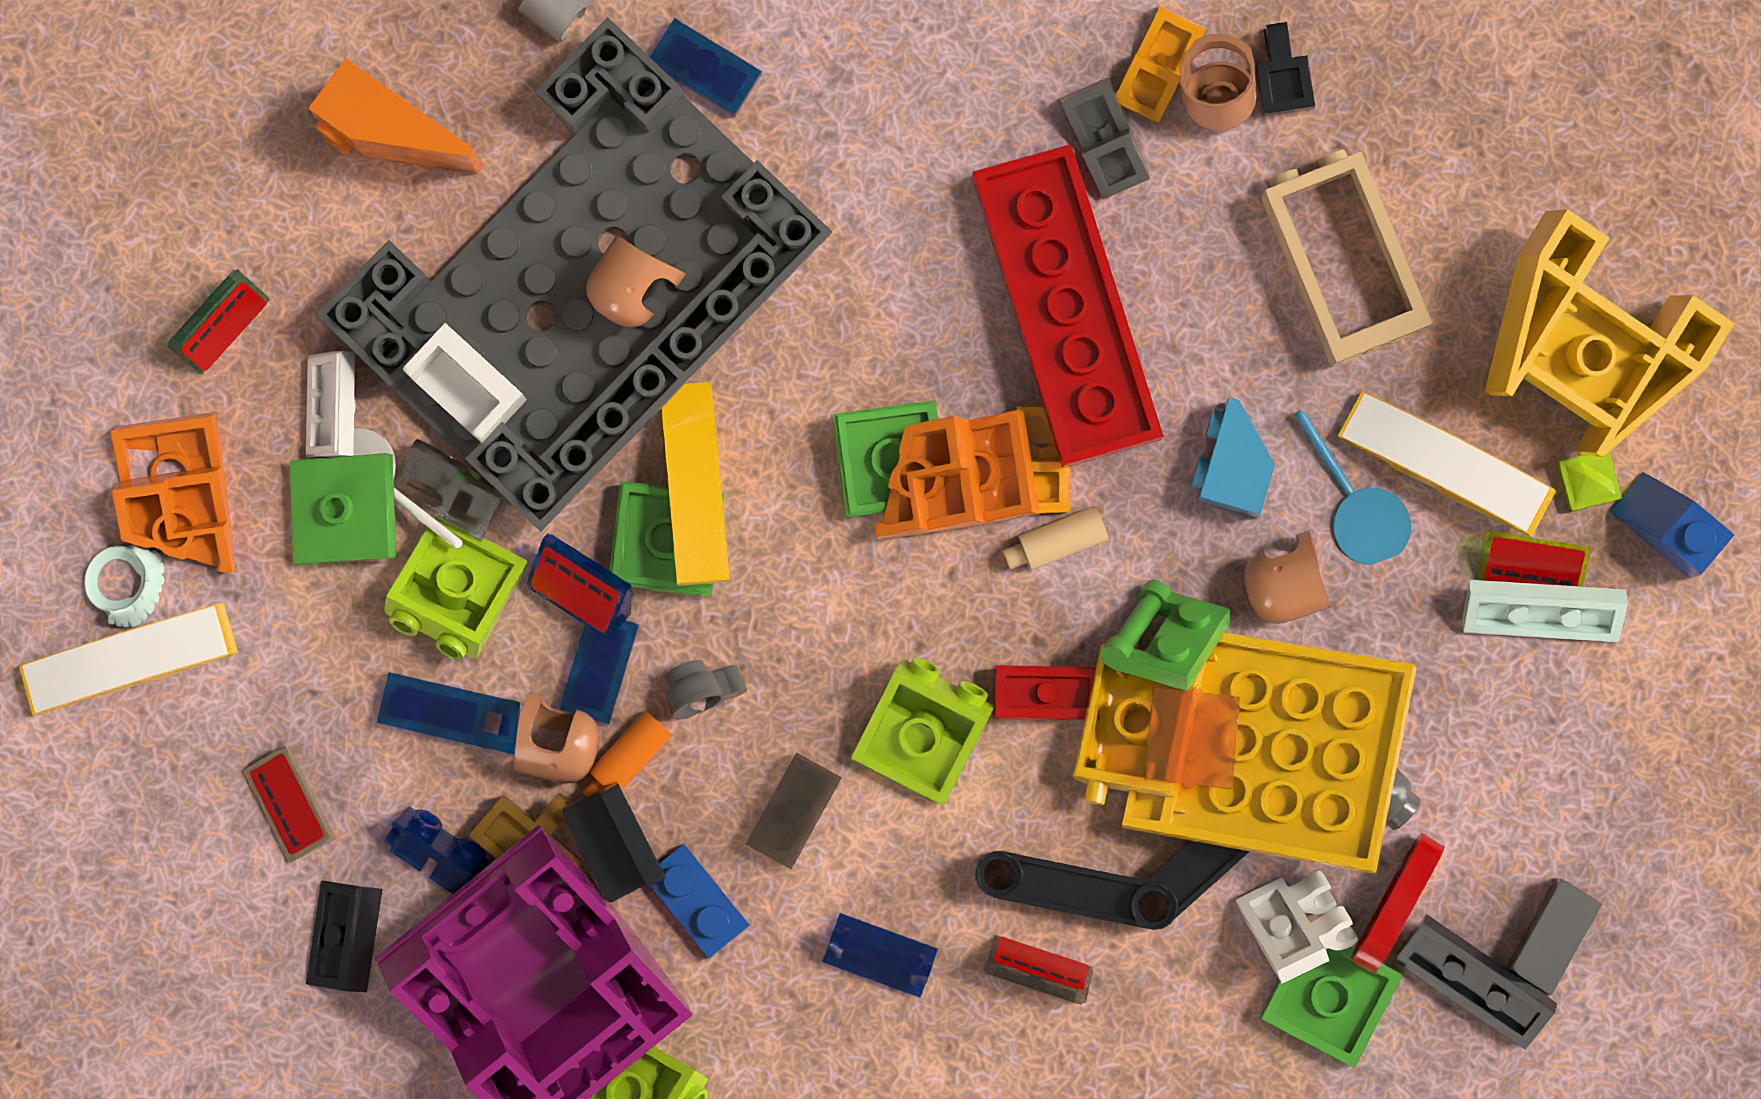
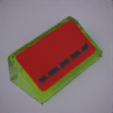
(1531, 560)

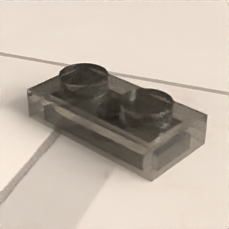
(793, 810)

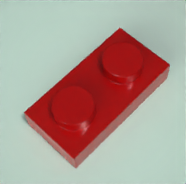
(1042, 692)

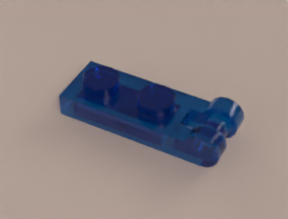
(448, 712)

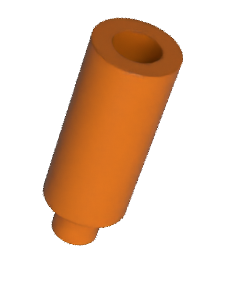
(629, 754)

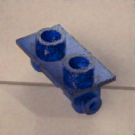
(420, 836)
(880, 955)

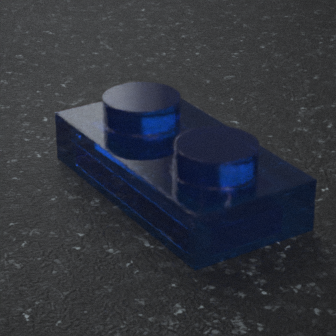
(599, 672)

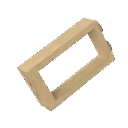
(1375, 337)

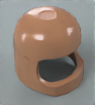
(1218, 109)
(621, 280)
(1286, 585)
(560, 766)

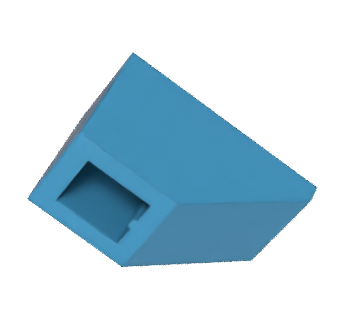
(1238, 465)

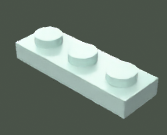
(1544, 610)

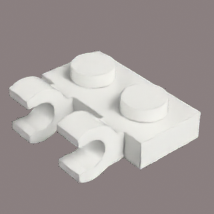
(1285, 933)

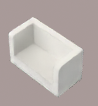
(464, 383)

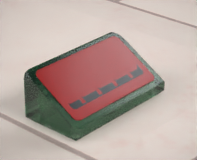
(218, 321)

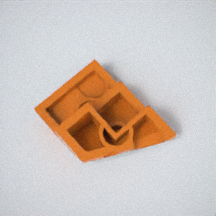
(960, 475)
(179, 510)

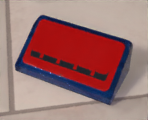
(580, 586)

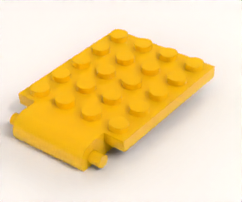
(1309, 754)

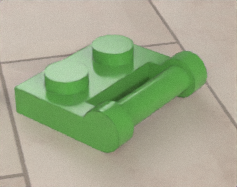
(1178, 646)

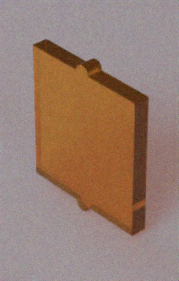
(1192, 738)

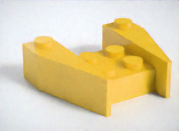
(1589, 348)

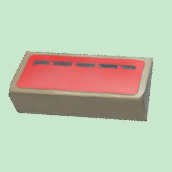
(289, 803)

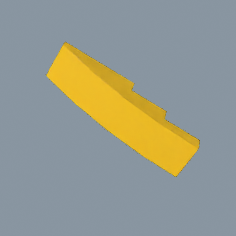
(695, 486)

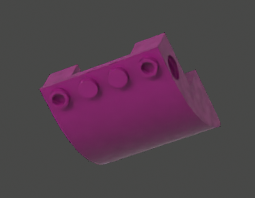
(533, 979)

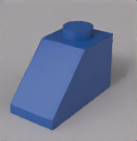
(1672, 524)

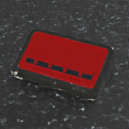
(1039, 969)

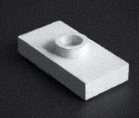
(330, 404)

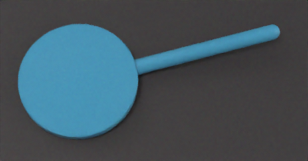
(1369, 521)

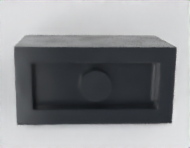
(613, 843)

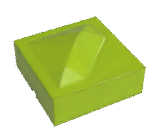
(1588, 481)

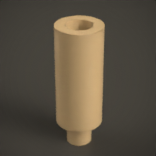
(1058, 540)

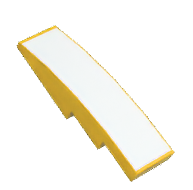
(1447, 463)
(128, 659)

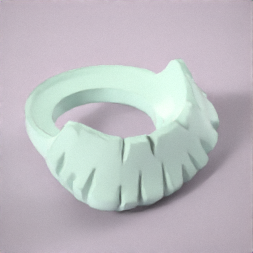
(133, 610)

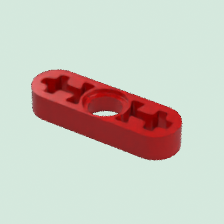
(1397, 903)

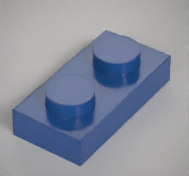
(698, 902)

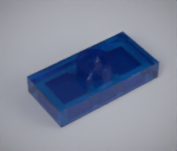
(705, 67)

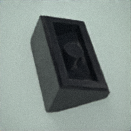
(344, 936)

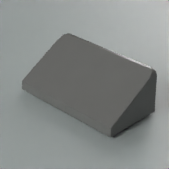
(1554, 935)

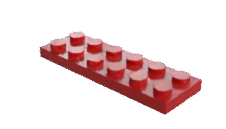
(1067, 306)

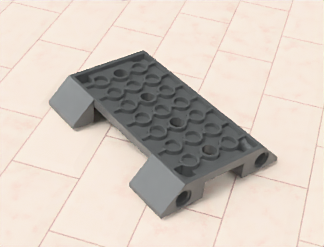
(587, 377)

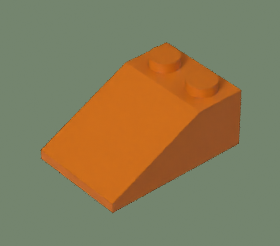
(379, 124)

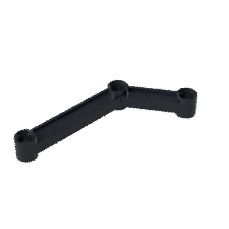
(1112, 895)

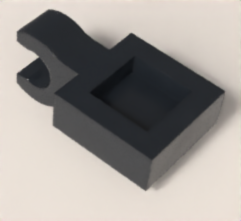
(1283, 80)

